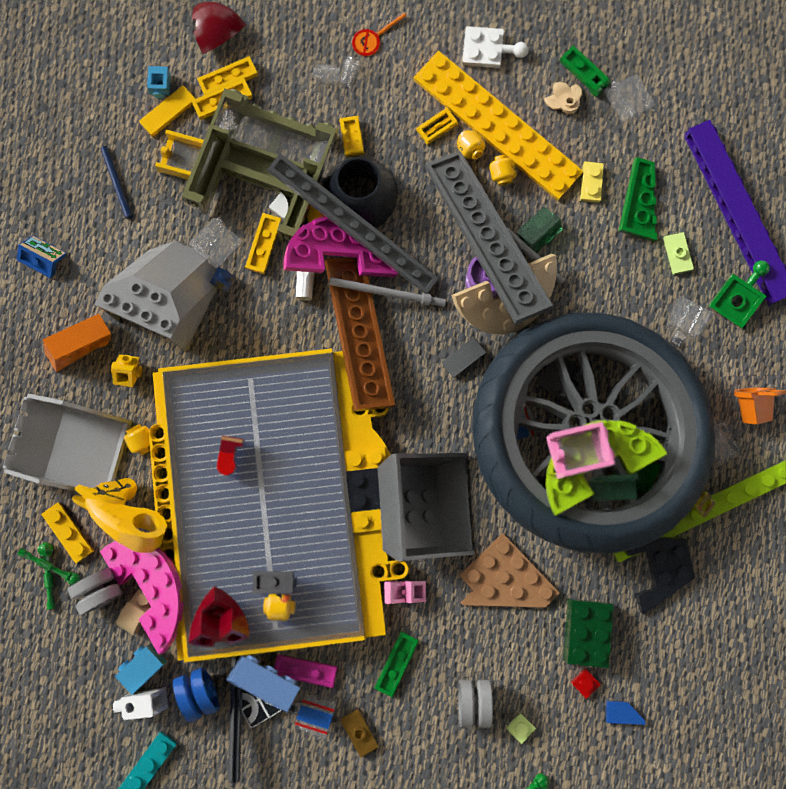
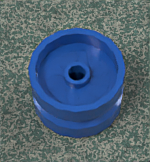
(196, 694)

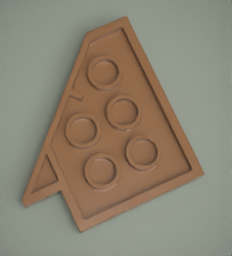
(506, 578)

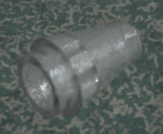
(350, 69)

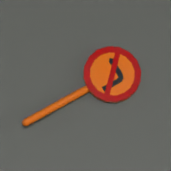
(367, 42)

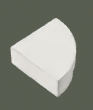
(280, 206)

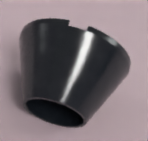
(380, 203)

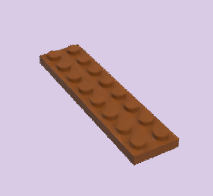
(360, 339)

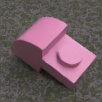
(405, 592)

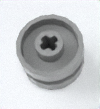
(95, 592)
(475, 703)

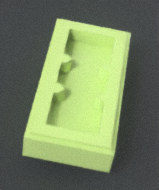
(678, 253)

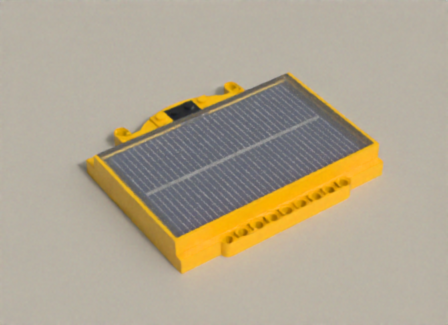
(295, 504)

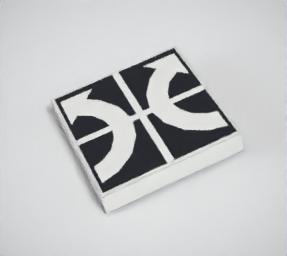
(256, 710)

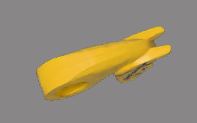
(118, 520)

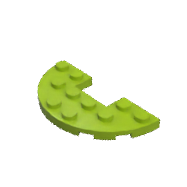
(631, 446)

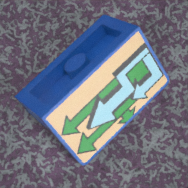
(39, 255)

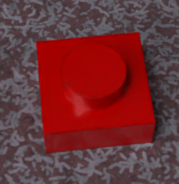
(585, 683)

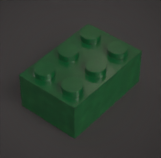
(588, 633)

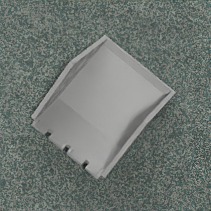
(65, 444)

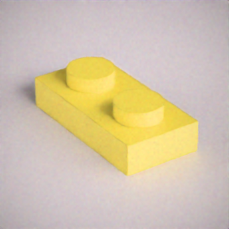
(591, 182)

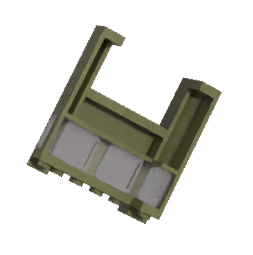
(246, 142)

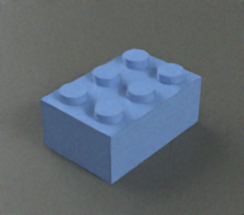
(263, 682)

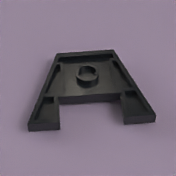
(669, 568)

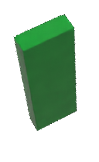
(396, 664)

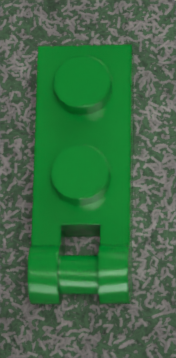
(585, 70)

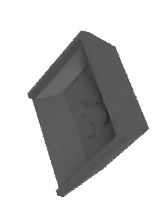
(425, 506)

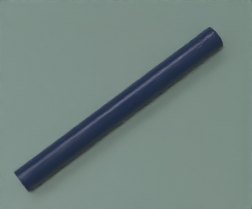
(116, 182)

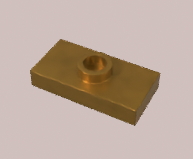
(359, 732)

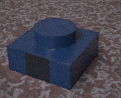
(222, 279)

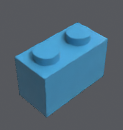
(140, 669)

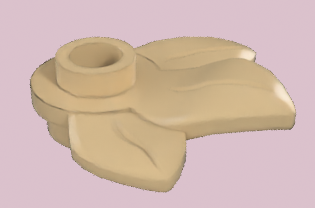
(562, 96)

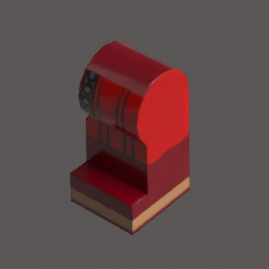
(227, 454)

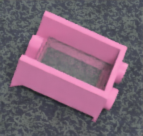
(580, 449)

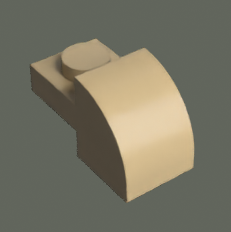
(132, 612)

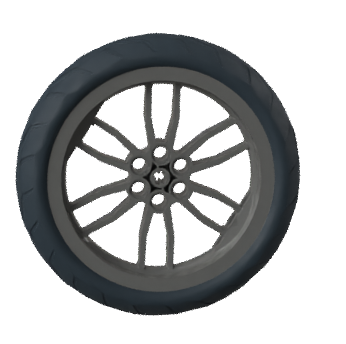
(665, 371)

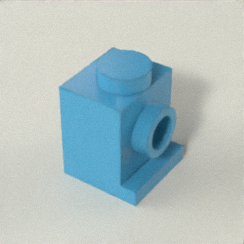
(156, 76)

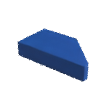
(622, 713)

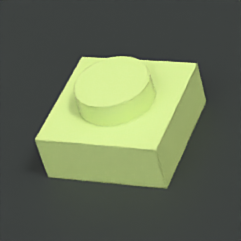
(520, 728)

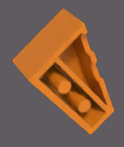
(76, 342)

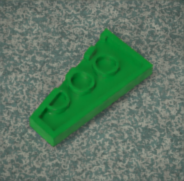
(639, 210)

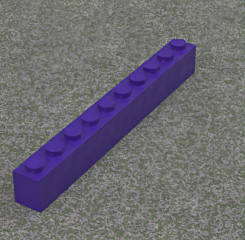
(737, 208)

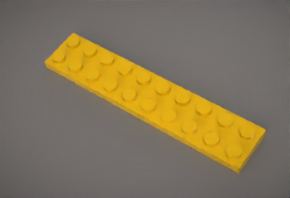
(498, 125)

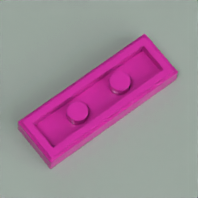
(306, 670)

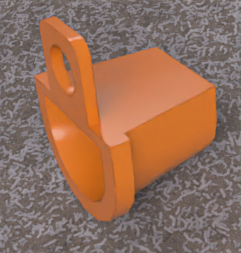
(757, 403)

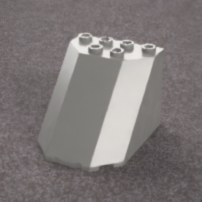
(162, 292)

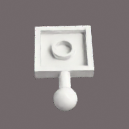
(485, 46)

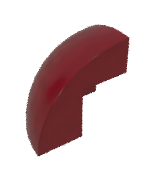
(215, 25)
(218, 620)

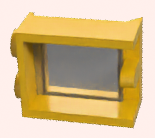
(179, 154)

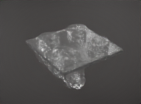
(629, 97)
(215, 242)

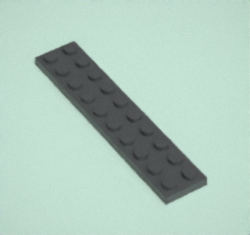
(488, 237)

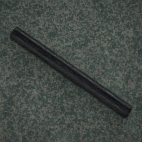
(235, 730)

